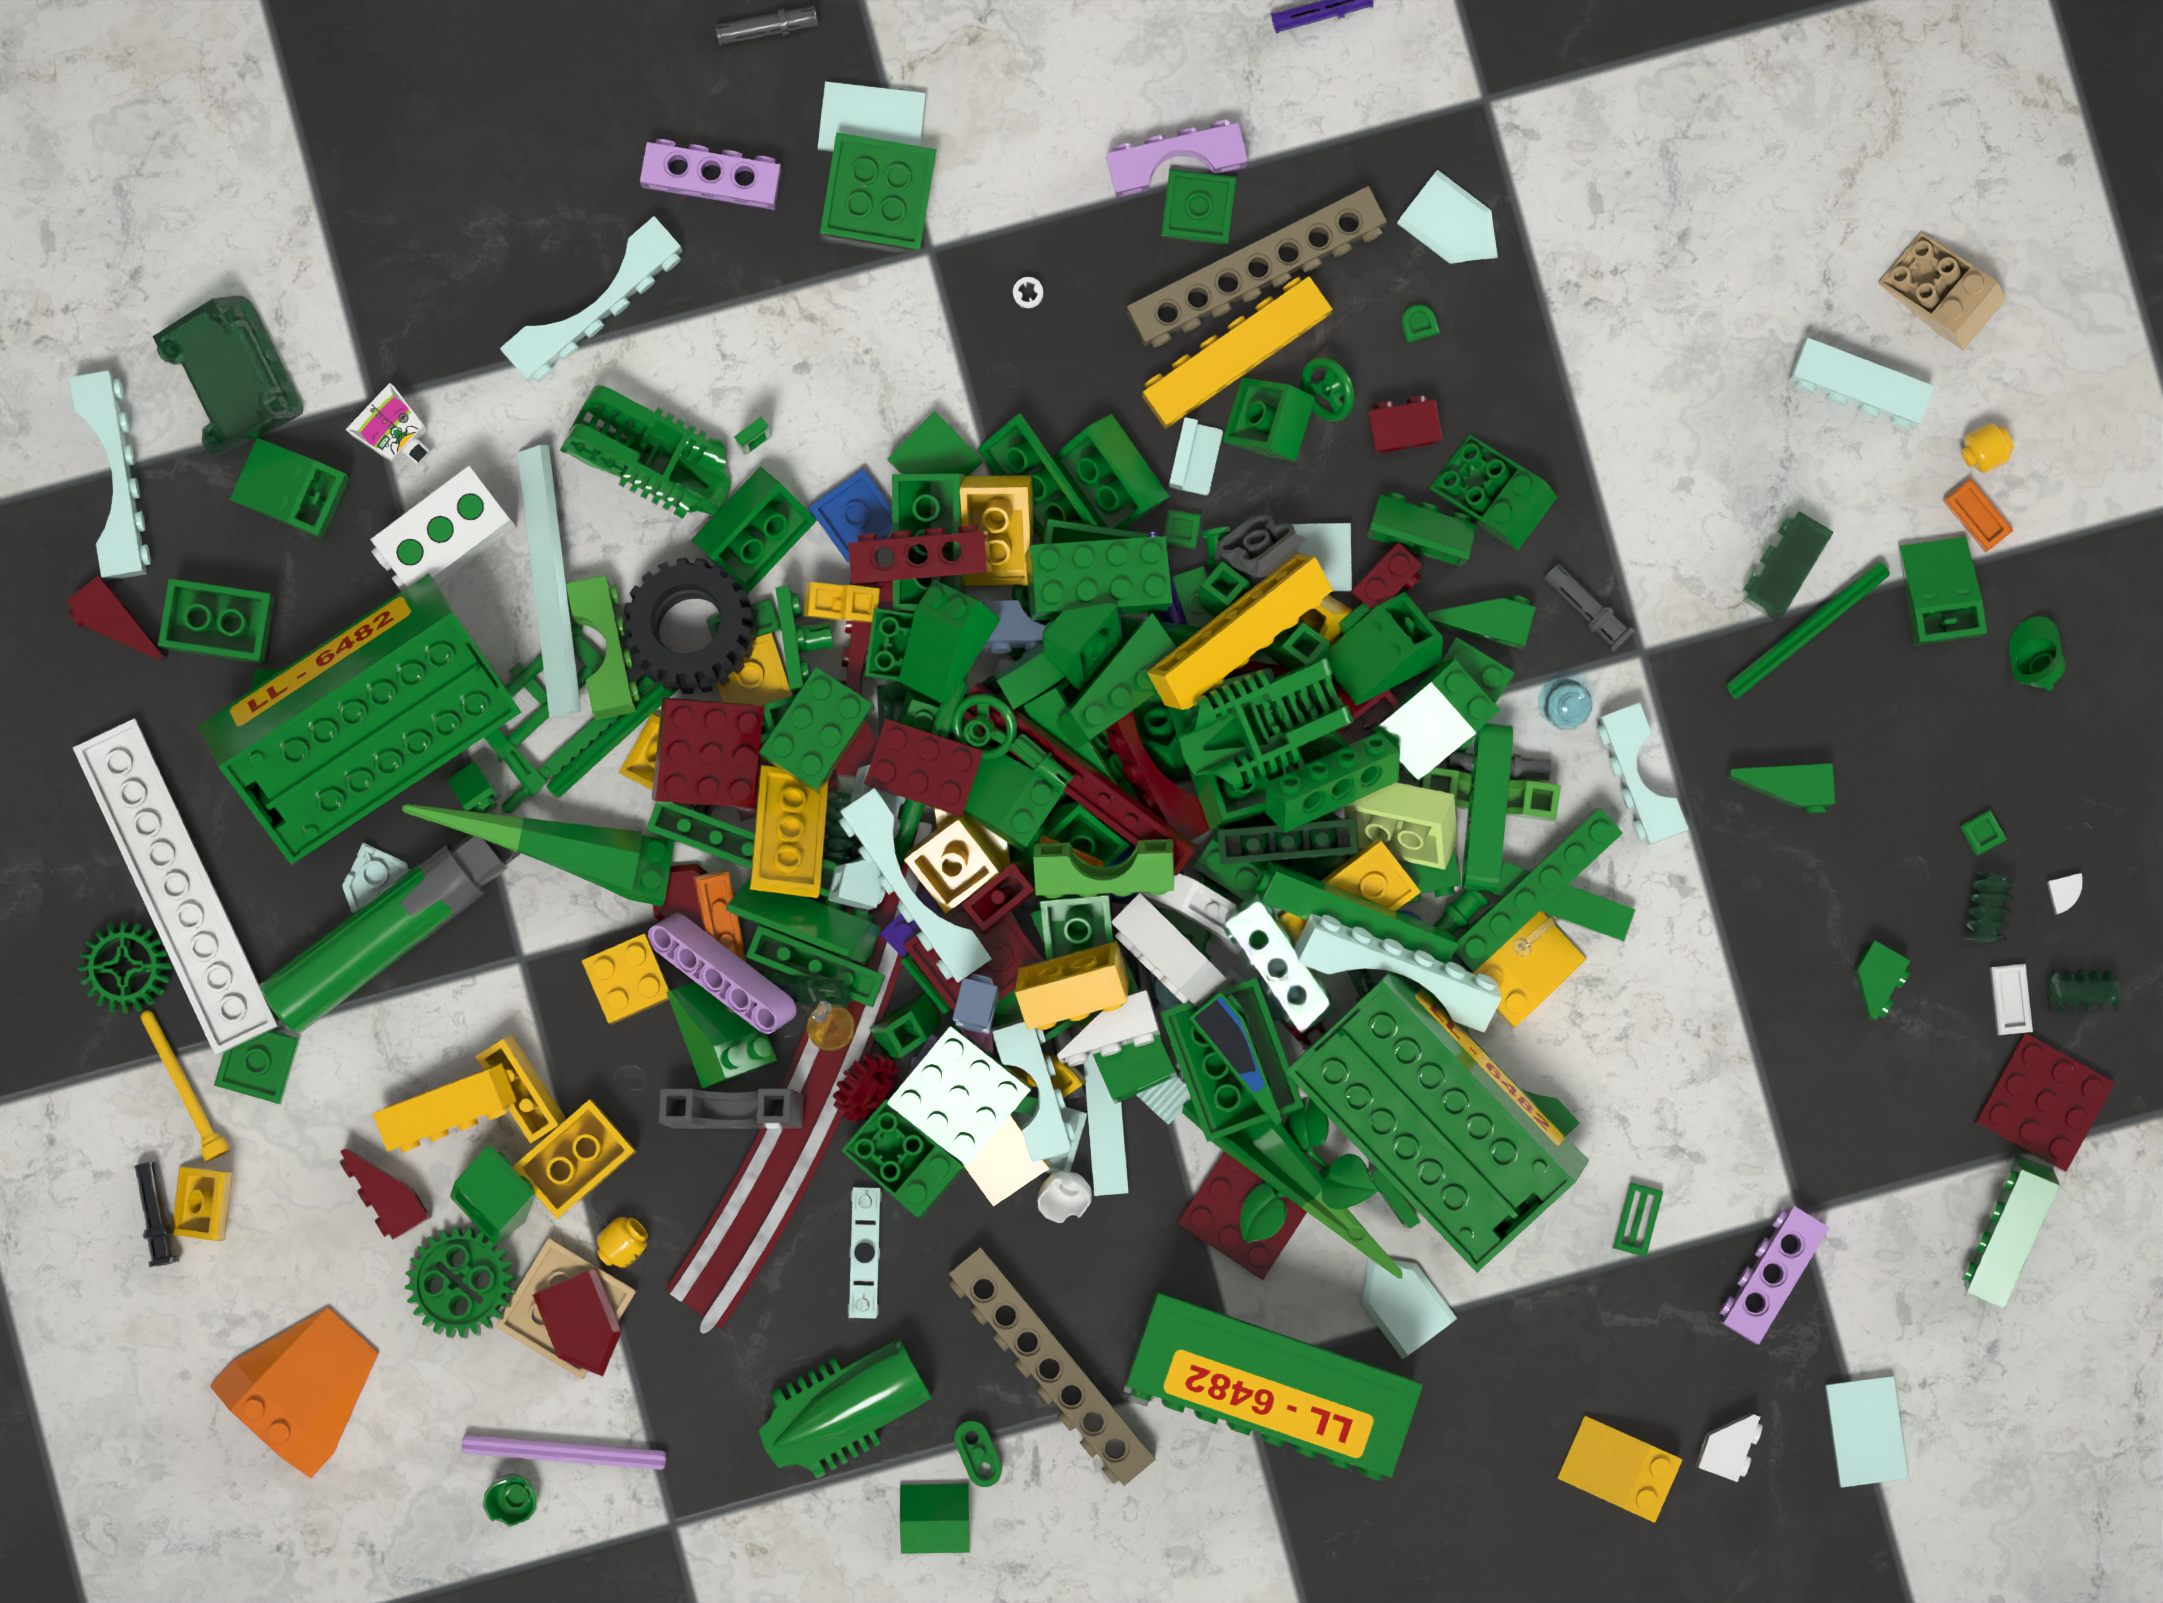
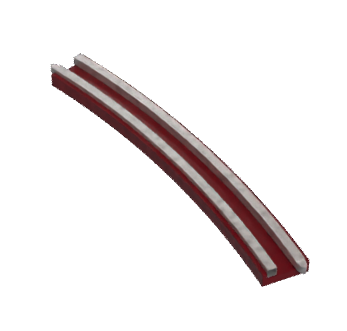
(785, 1159)

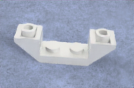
(1199, 906)

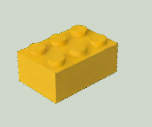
(1072, 986)
(574, 1159)

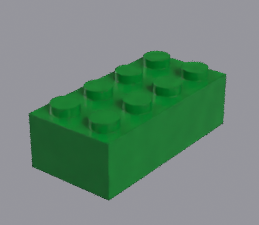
(1093, 573)

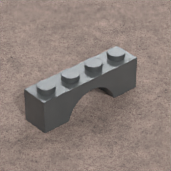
(731, 1110)

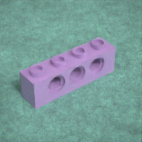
(759, 193)
(1809, 1234)

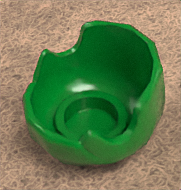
(510, 1499)

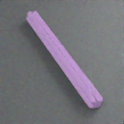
(564, 1452)

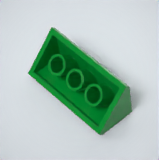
(1020, 453)

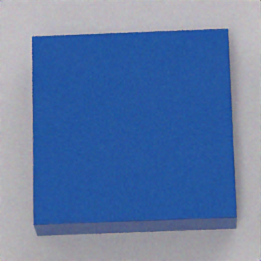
(853, 510)

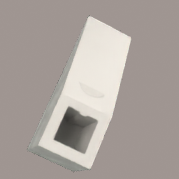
(1113, 1029)

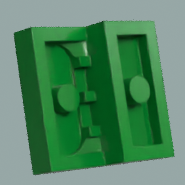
(934, 450)

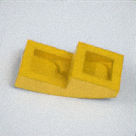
(840, 602)

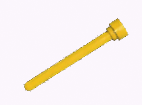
(211, 1143)

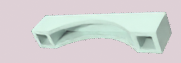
(538, 347)
(120, 544)
(873, 825)
(1337, 948)

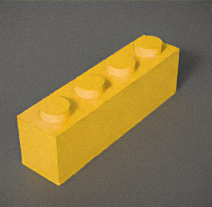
(445, 1107)

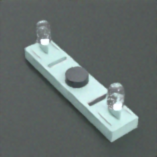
(864, 1252)

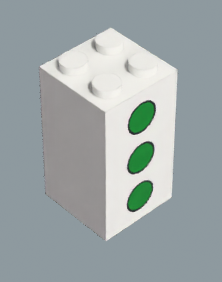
(442, 532)

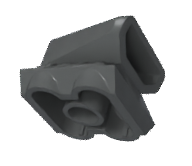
(1258, 547)

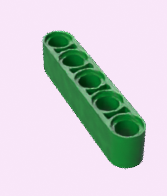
(1487, 807)

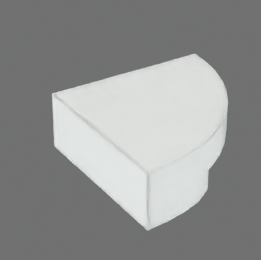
(2065, 892)

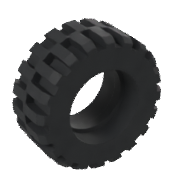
(676, 585)

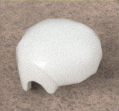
(1064, 1196)

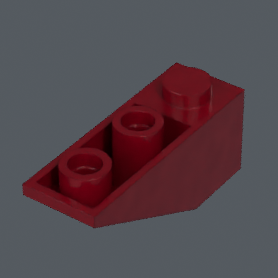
(392, 1199)

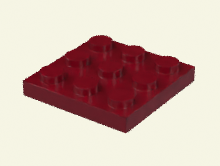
(707, 752)
(1003, 943)
(2044, 1102)
(1217, 1211)

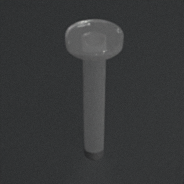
(1522, 946)

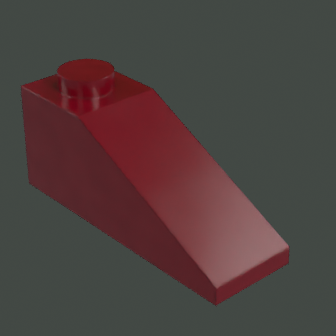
(106, 614)

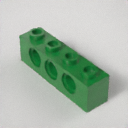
(1332, 782)

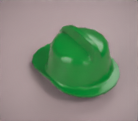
(2037, 653)

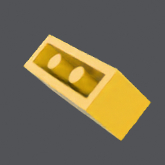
(535, 1107)

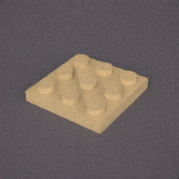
(552, 1267)

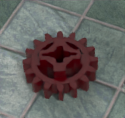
(865, 1086)

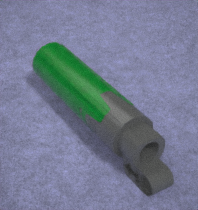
(383, 930)

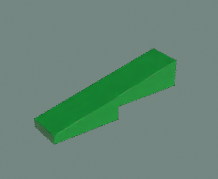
(1576, 906)

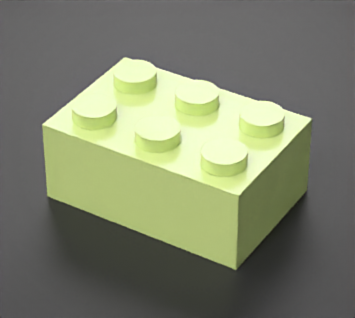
(1410, 821)

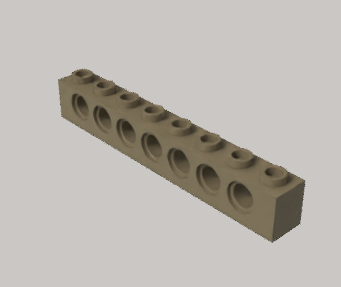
(1359, 206)
(1136, 1455)

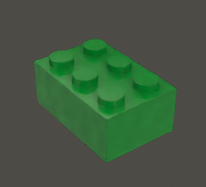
(216, 621)
(817, 730)

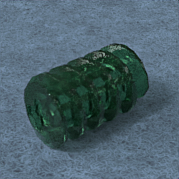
(839, 844)
(1990, 909)
(2083, 989)

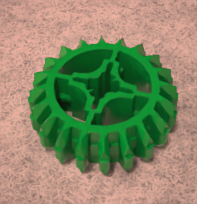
(125, 983)

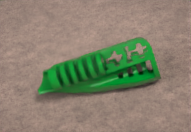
(655, 456)
(1261, 723)
(841, 1408)

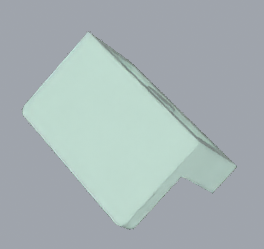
(1195, 457)

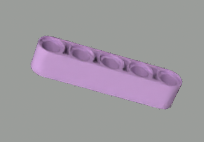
(722, 973)

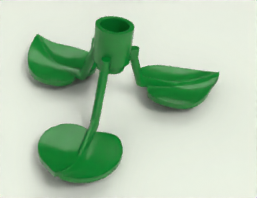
(1346, 1178)

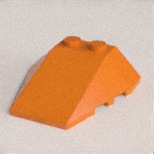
(300, 1388)

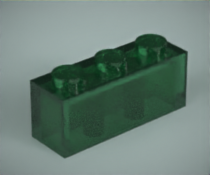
(1786, 565)

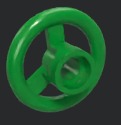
(1334, 386)
(974, 736)

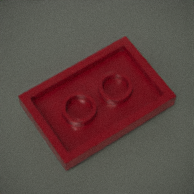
(924, 767)

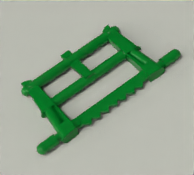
(505, 748)

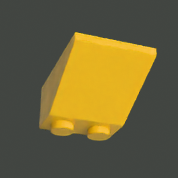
(1006, 511)
(1530, 979)
(1619, 1469)

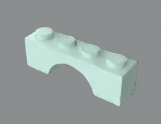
(1655, 815)
(856, 882)
(1045, 1130)

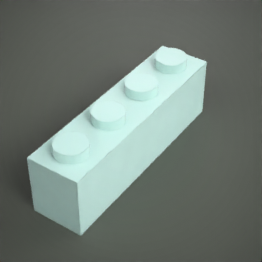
(1861, 383)

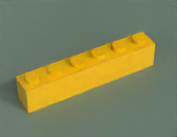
(1236, 352)
(1240, 631)

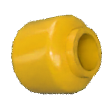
(1987, 448)
(622, 1242)

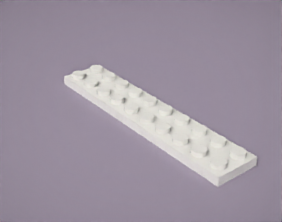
(175, 887)

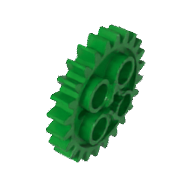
(441, 1307)

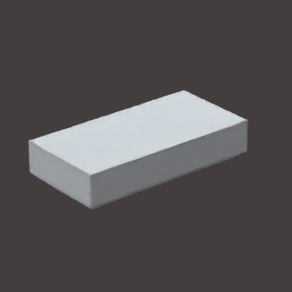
(2011, 999)

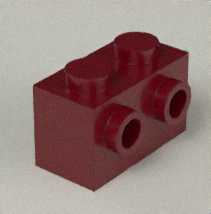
(1404, 426)
(1388, 578)

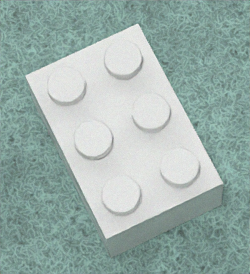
(1166, 952)

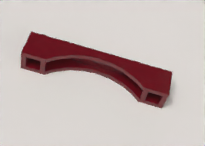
(853, 658)
(1153, 788)

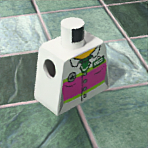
(391, 428)

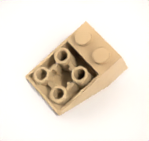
(1943, 290)

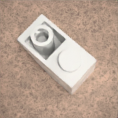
(1727, 1447)

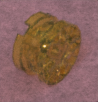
(834, 1031)

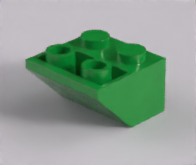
(493, 1195)

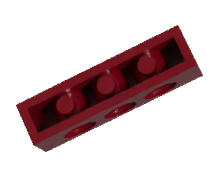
(866, 567)

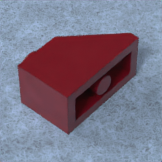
(1001, 895)

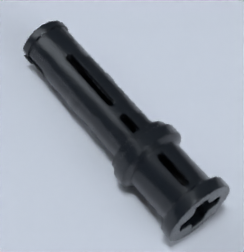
(157, 1230)

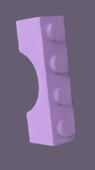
(1217, 148)

